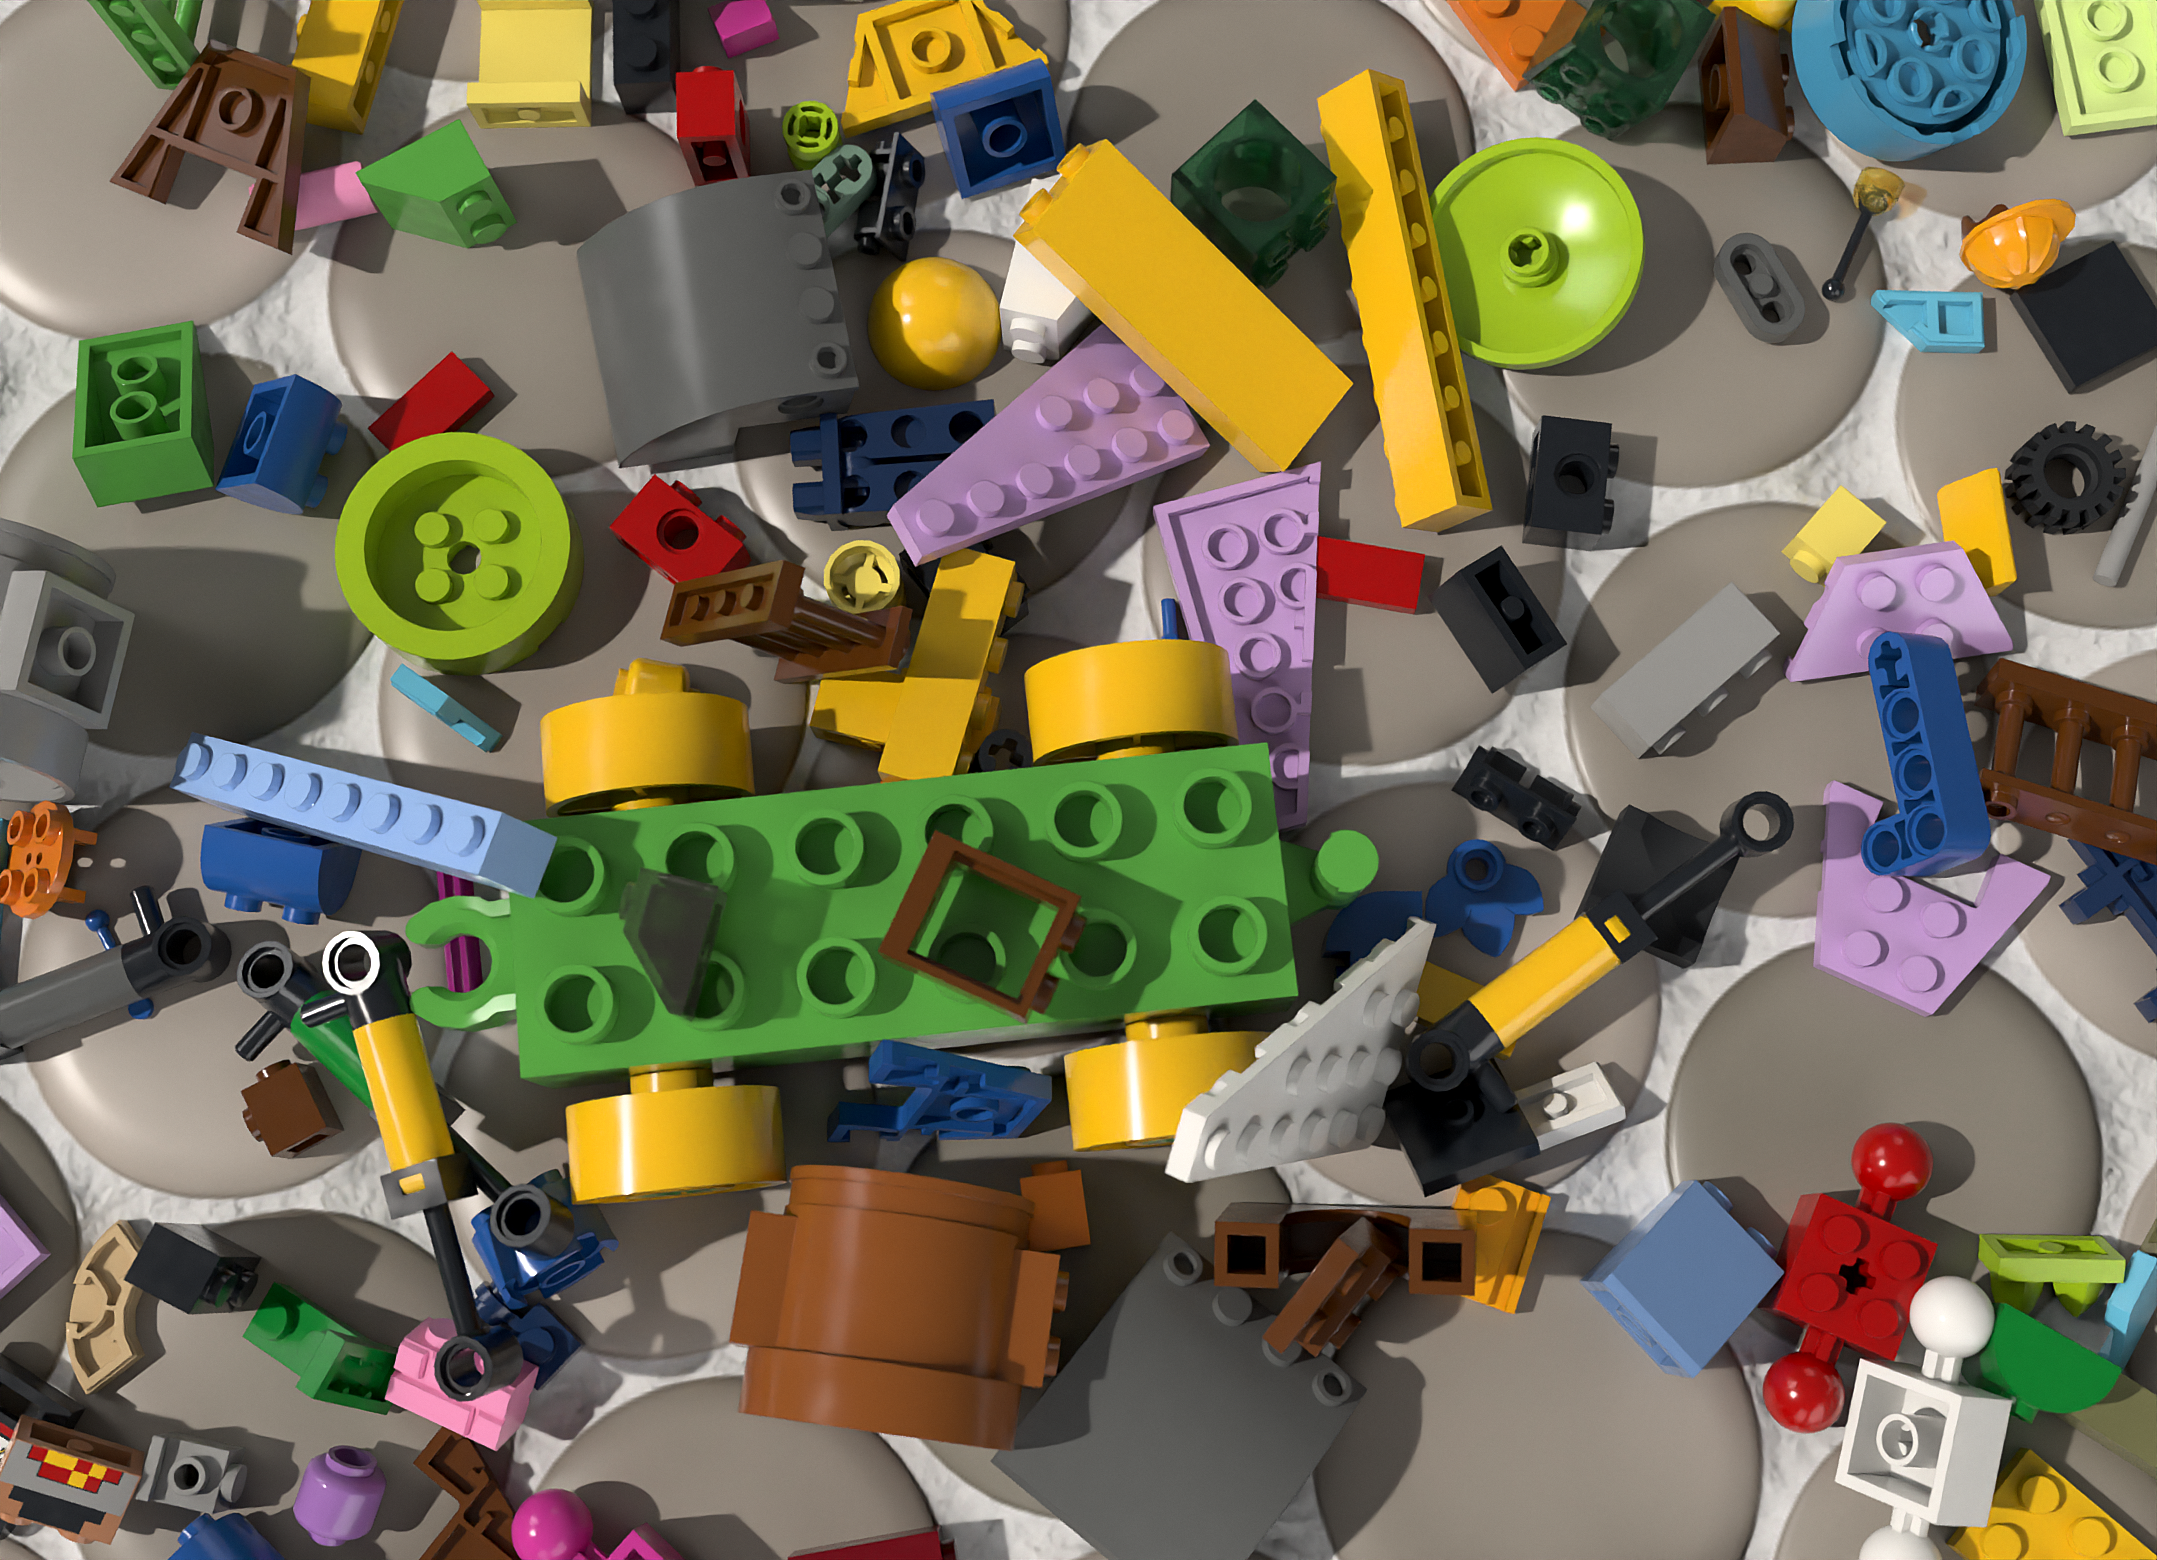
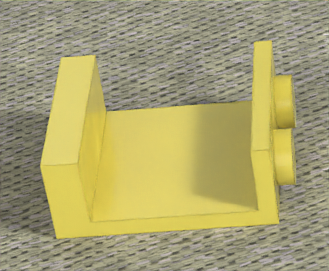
(534, 64)

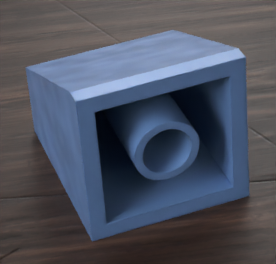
(1685, 1278)

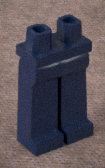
(877, 458)

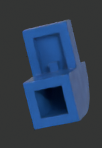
(1367, 923)

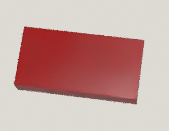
(433, 406)
(1368, 575)

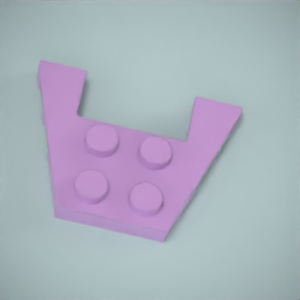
(1896, 932)

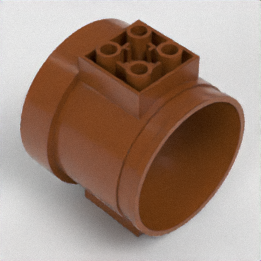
(896, 1307)

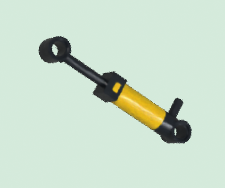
(1577, 958)
(416, 1140)

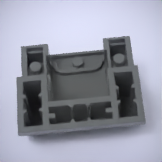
(715, 317)
(1179, 1420)

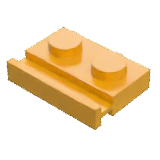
(1506, 1236)

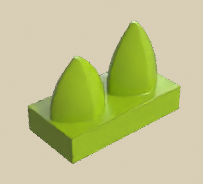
(2073, 1263)

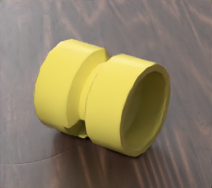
(863, 578)

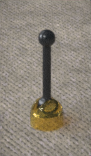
(1873, 195)

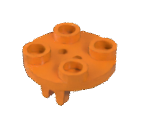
(41, 859)

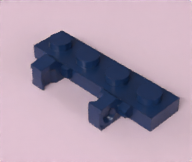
(2123, 887)

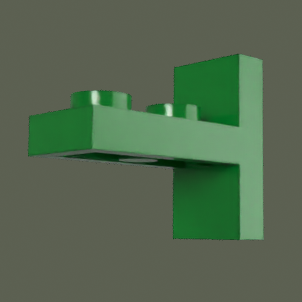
(324, 1351)

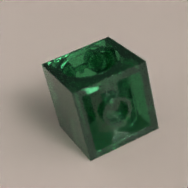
(1580, 76)
(1262, 154)

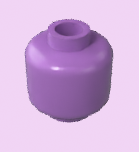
(340, 1495)

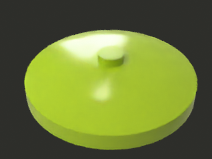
(1536, 251)

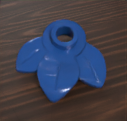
(1485, 906)

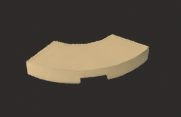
(103, 1310)

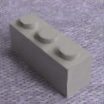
(1687, 672)

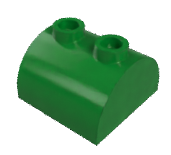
(2038, 1367)

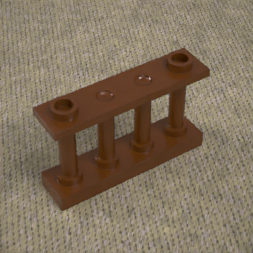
(769, 613)
(2074, 713)

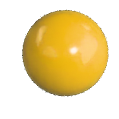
(934, 324)

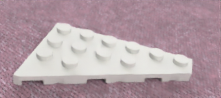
(1315, 1077)

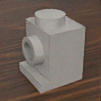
(169, 1464)

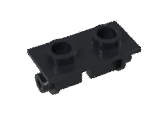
(892, 218)
(1539, 813)

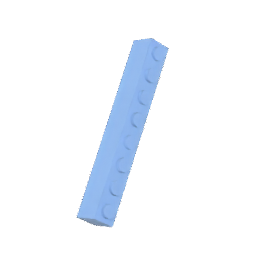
(366, 814)

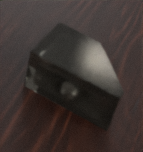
(673, 934)

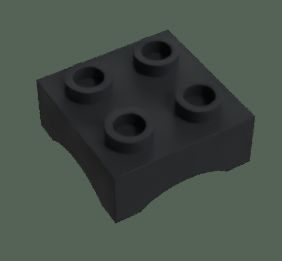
(1640, 855)

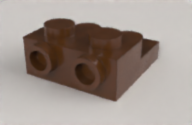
(1325, 1302)

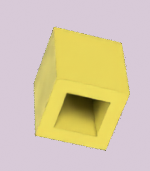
(1835, 530)

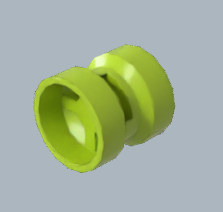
(809, 147)

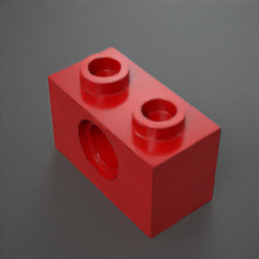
(712, 125)
(662, 512)

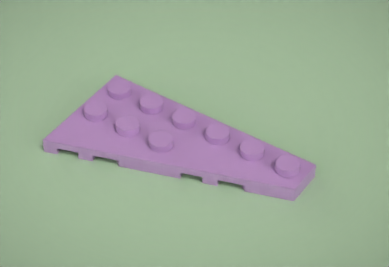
(1063, 441)
(1241, 585)

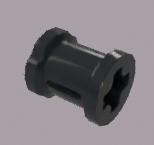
(1013, 741)

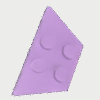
(1896, 590)

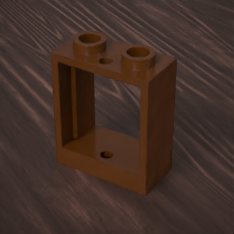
(923, 897)

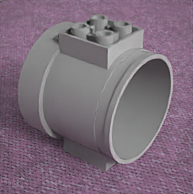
(56, 660)

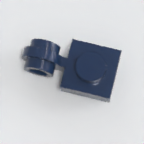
(541, 1332)

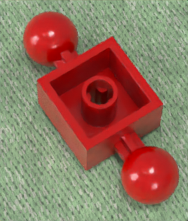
(1888, 1269)

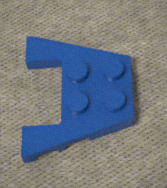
(952, 1095)

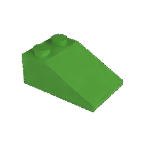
(142, 415)

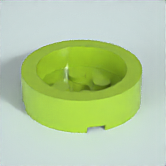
(424, 509)

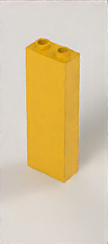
(1181, 305)

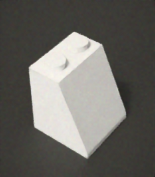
(1036, 309)

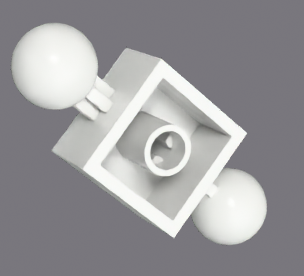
(1923, 1434)

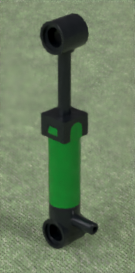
(337, 1050)

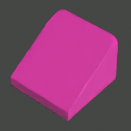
(743, 25)

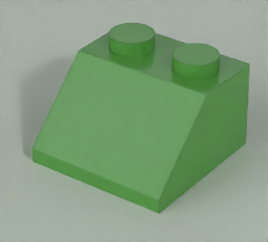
(439, 190)

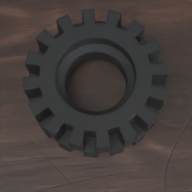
(2087, 456)

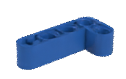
(1929, 759)

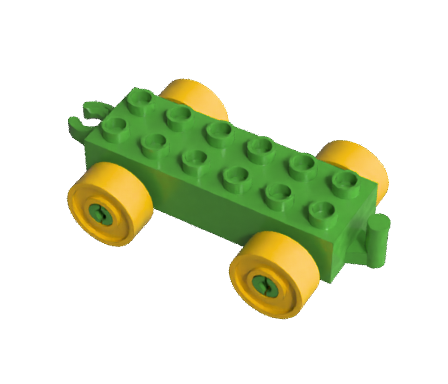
(1127, 804)

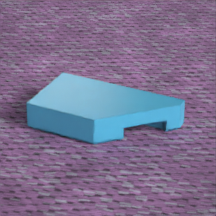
(1935, 318)
(445, 708)
(2130, 1309)

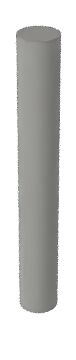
(2129, 517)

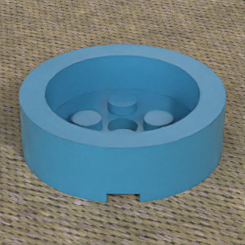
(1887, 92)

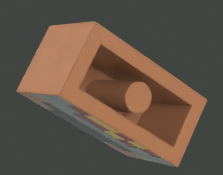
(67, 1481)

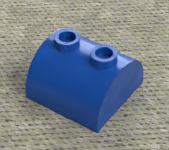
(999, 127)
(282, 446)
(277, 866)

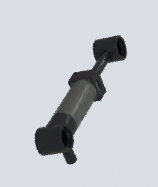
(112, 976)

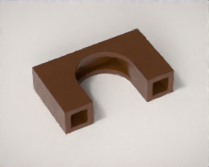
(1268, 1242)

